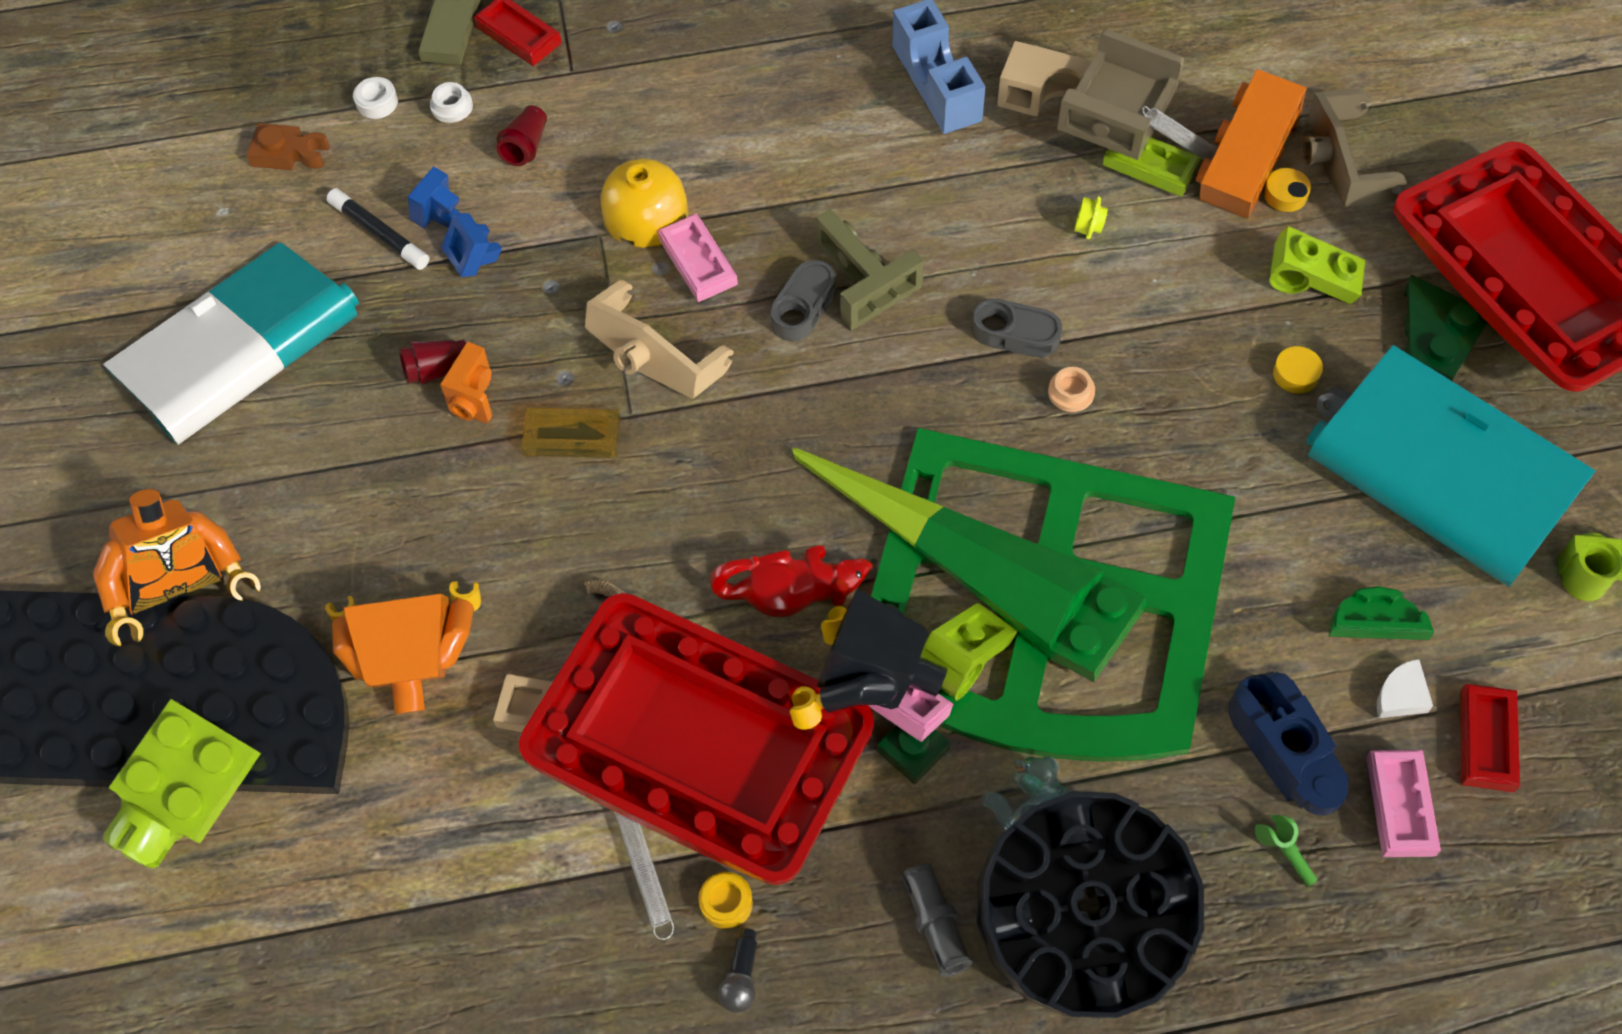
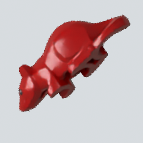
(785, 585)

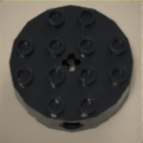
(1145, 916)

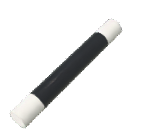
(378, 228)

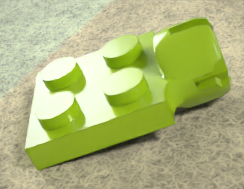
(175, 784)

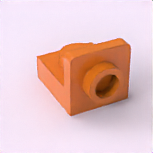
(466, 385)

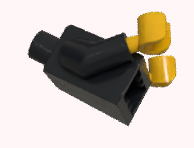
(869, 663)

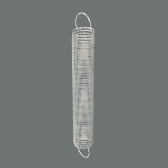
(1180, 132)
(649, 873)

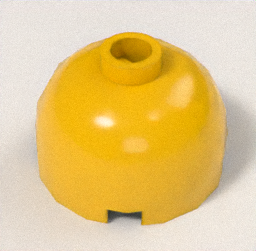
(642, 199)

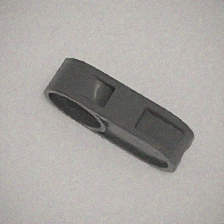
(807, 291)
(1027, 331)

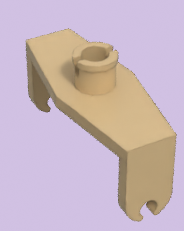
(647, 350)

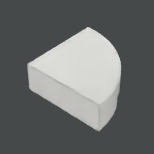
(1404, 692)

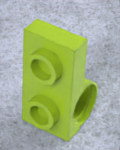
(1308, 262)
(1595, 552)

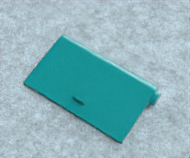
(1450, 464)

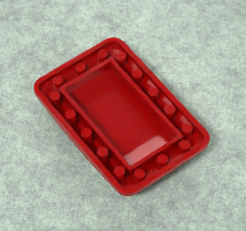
(1526, 259)
(694, 739)

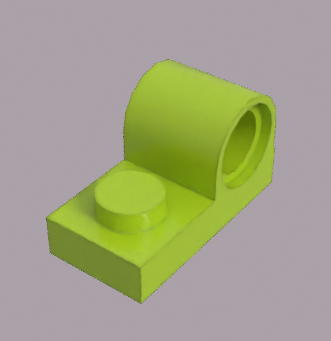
(966, 646)

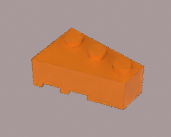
(1251, 142)

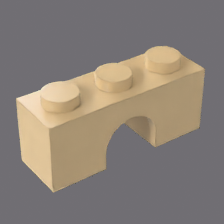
(1036, 76)

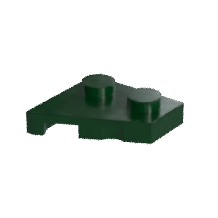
(1439, 327)

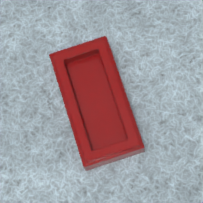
(517, 30)
(1489, 738)

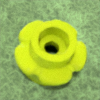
(1090, 217)

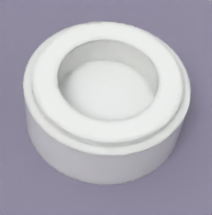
(375, 97)

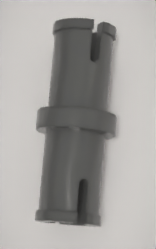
(936, 920)

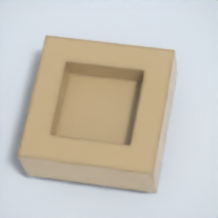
(519, 701)

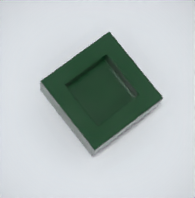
(911, 755)

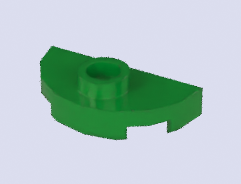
(1380, 615)

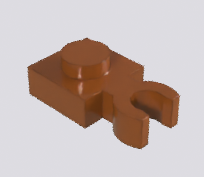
(282, 145)

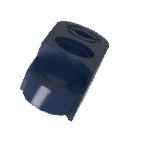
(1308, 777)

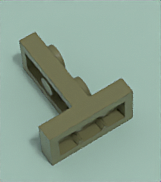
(874, 284)

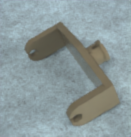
(1333, 151)

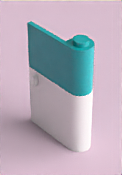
(232, 340)

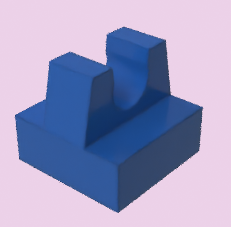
(432, 200)
(468, 245)

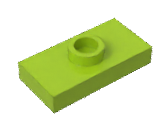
(1158, 166)

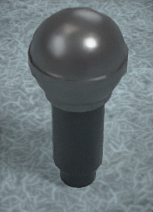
(737, 989)

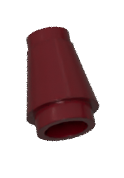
(522, 136)
(428, 359)

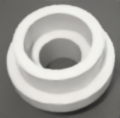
(451, 102)

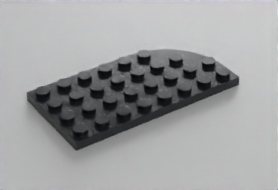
(84, 705)

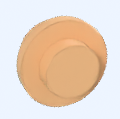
(1071, 389)

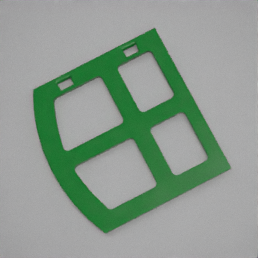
(1189, 602)

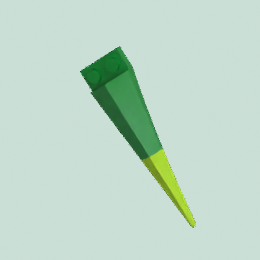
(1044, 595)

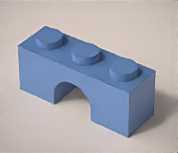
(947, 86)

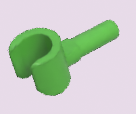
(1285, 839)

